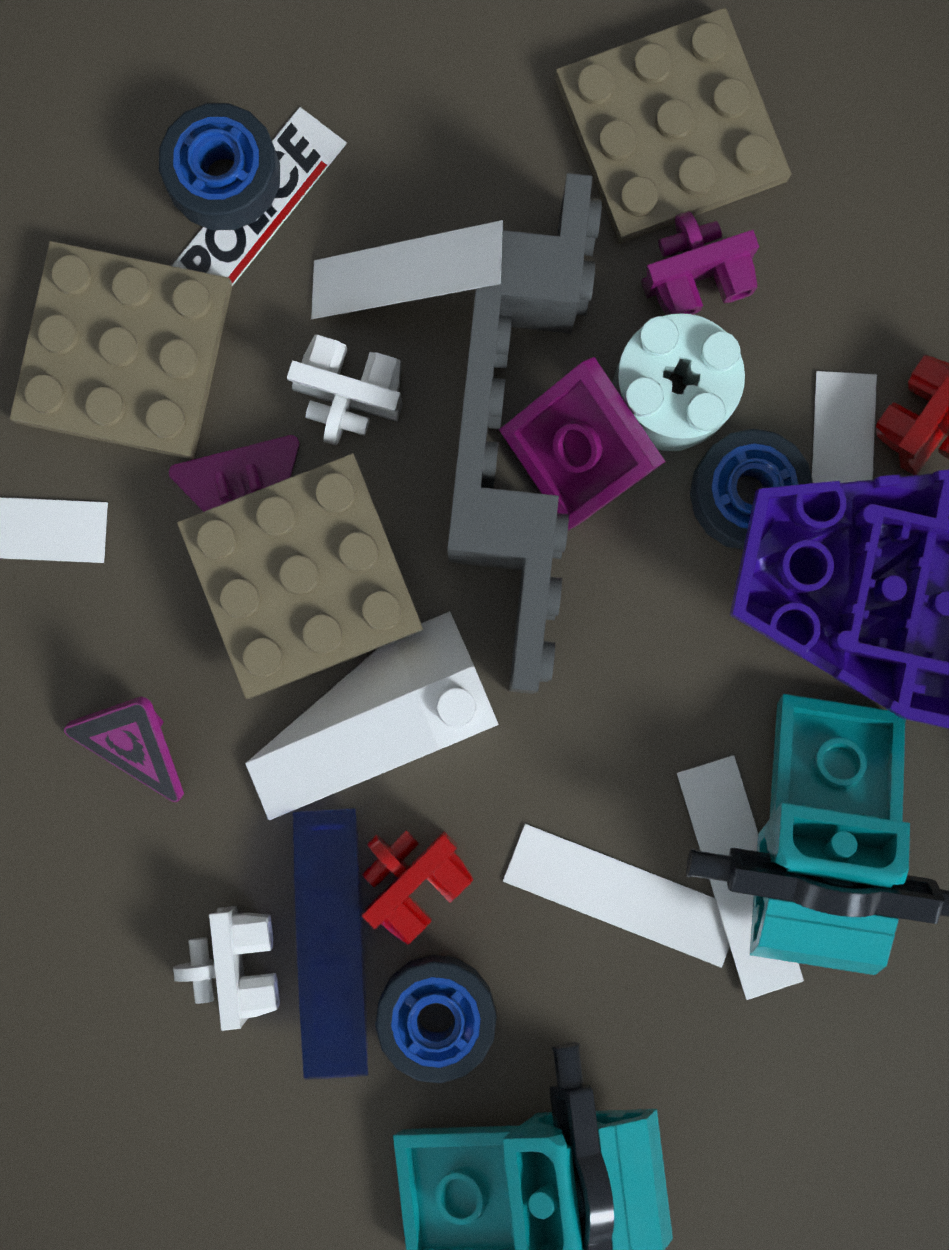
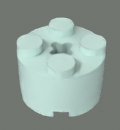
(709, 367)

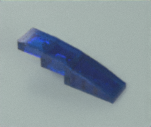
(330, 944)

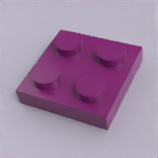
(582, 442)

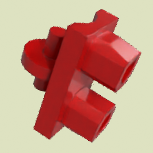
(914, 434)
(395, 906)

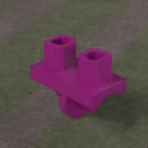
(726, 260)

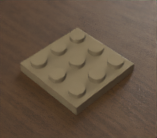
(672, 125)
(121, 350)
(300, 576)

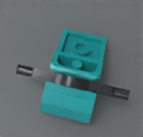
(835, 842)
(542, 1185)

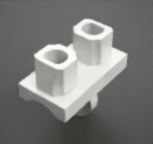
(321, 378)
(238, 995)

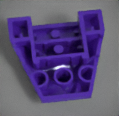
(856, 585)

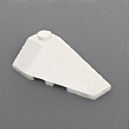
(378, 717)

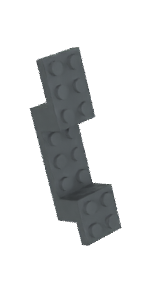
(543, 290)

